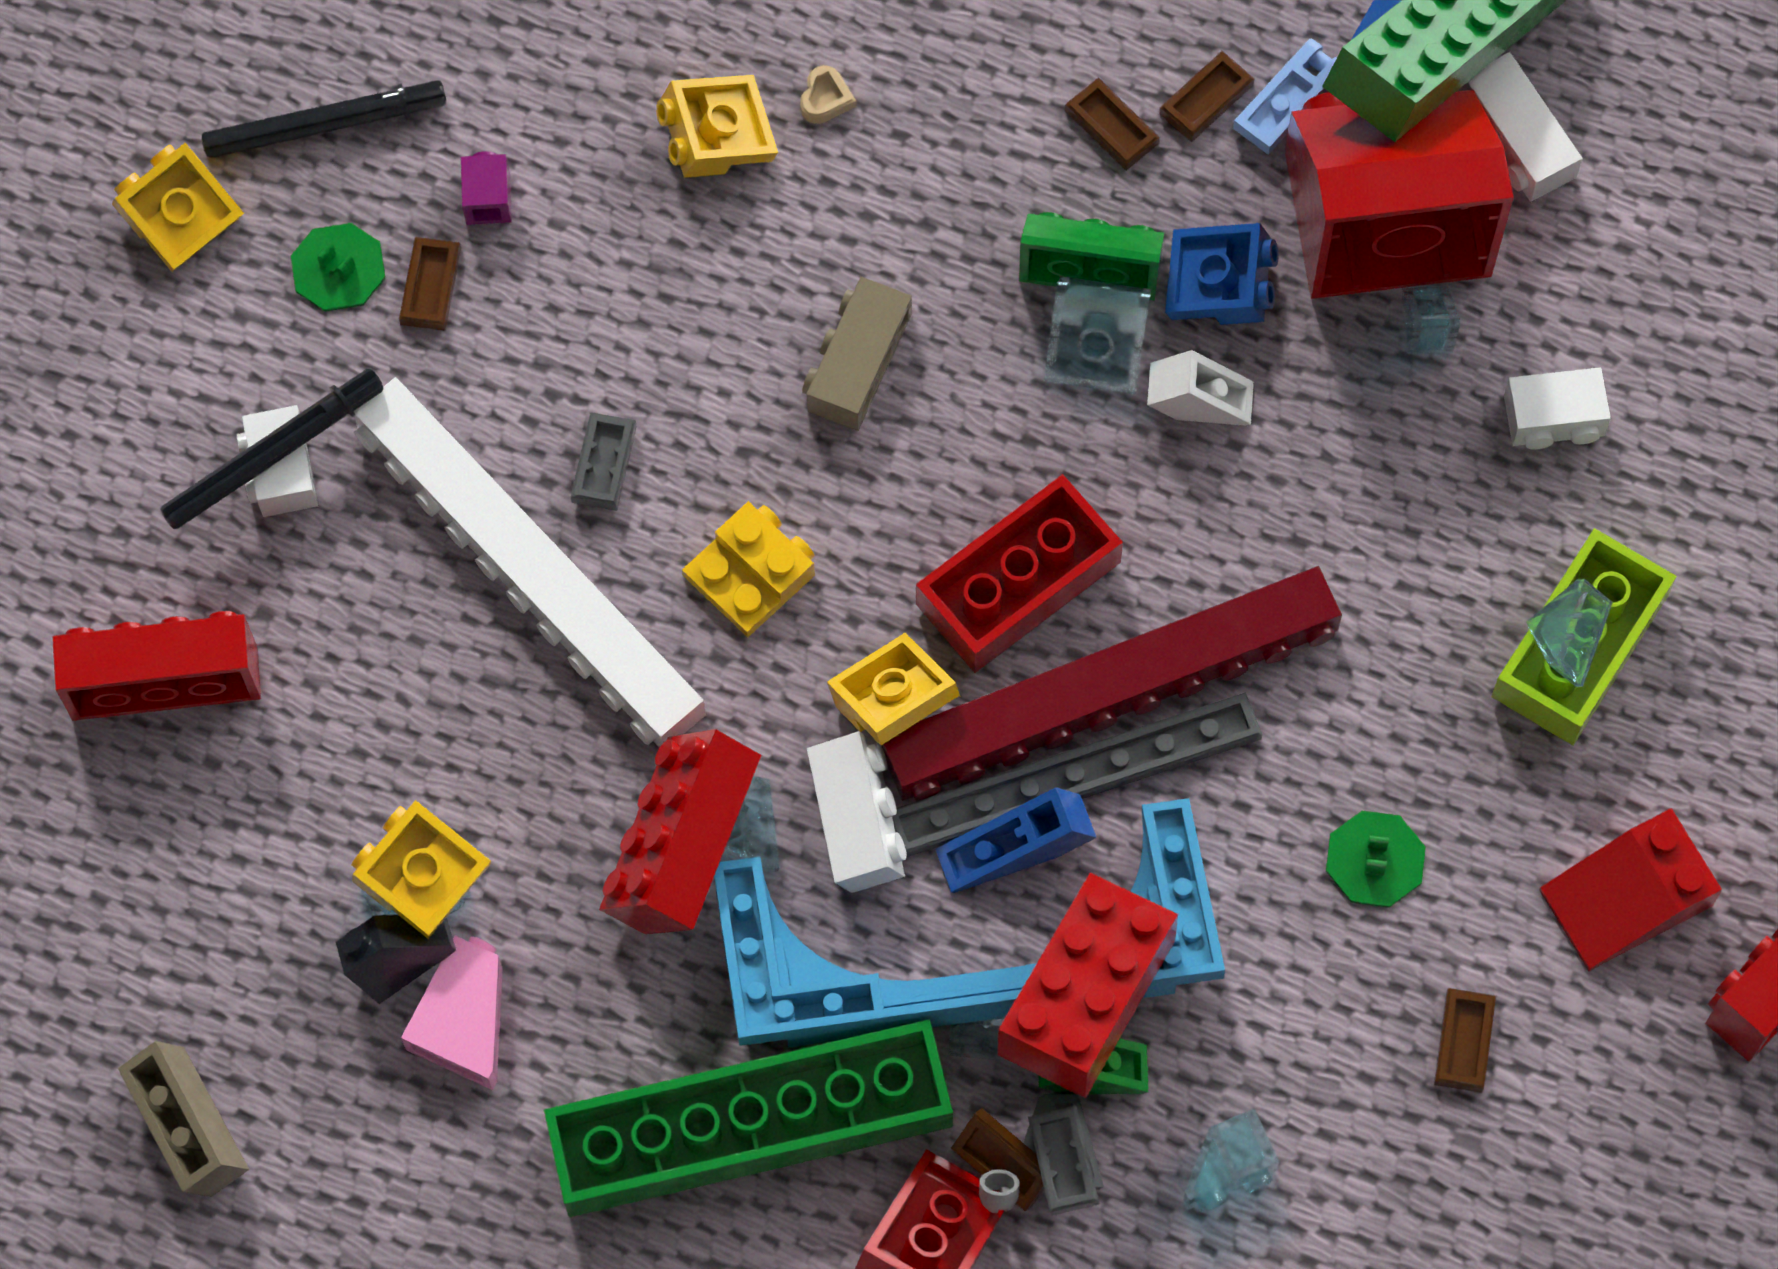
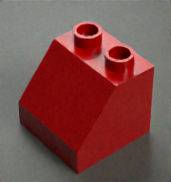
(1397, 210)

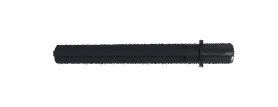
(324, 119)
(272, 448)

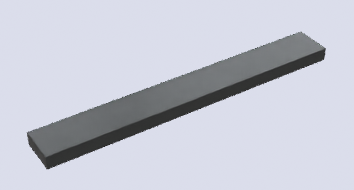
(1081, 771)

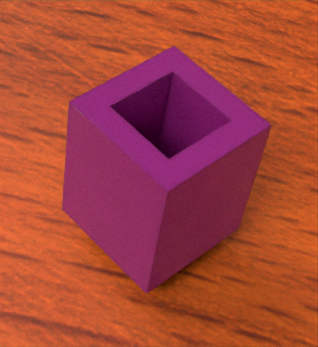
(486, 188)

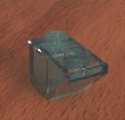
(1231, 1158)

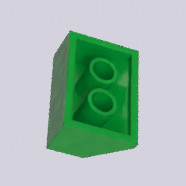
(1089, 252)

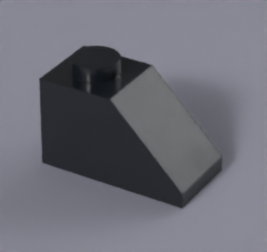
(390, 954)

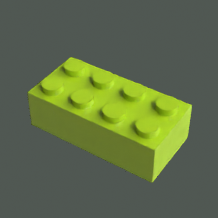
(1637, 595)

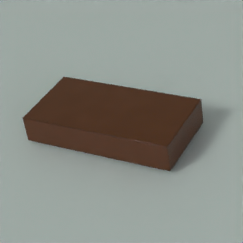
(1206, 96)
(1112, 124)
(430, 283)
(1465, 1040)
(991, 1147)

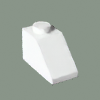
(1199, 390)

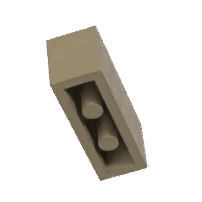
(857, 352)
(183, 1119)

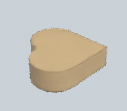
(825, 96)

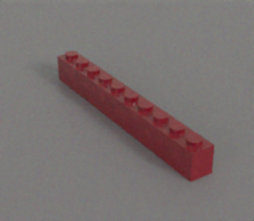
(1112, 683)

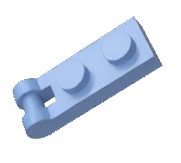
(1268, 115)

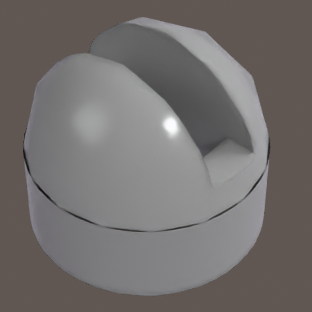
(999, 1180)

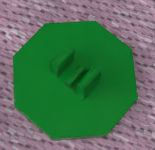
(338, 267)
(1375, 859)

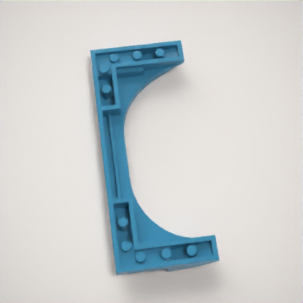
(797, 996)

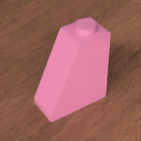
(461, 1014)

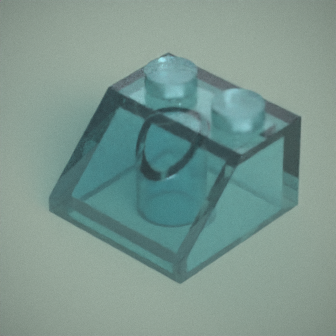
(1097, 335)

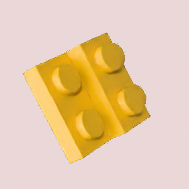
(715, 124)
(176, 205)
(751, 567)
(892, 689)
(418, 868)

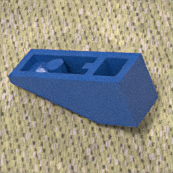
(1017, 840)

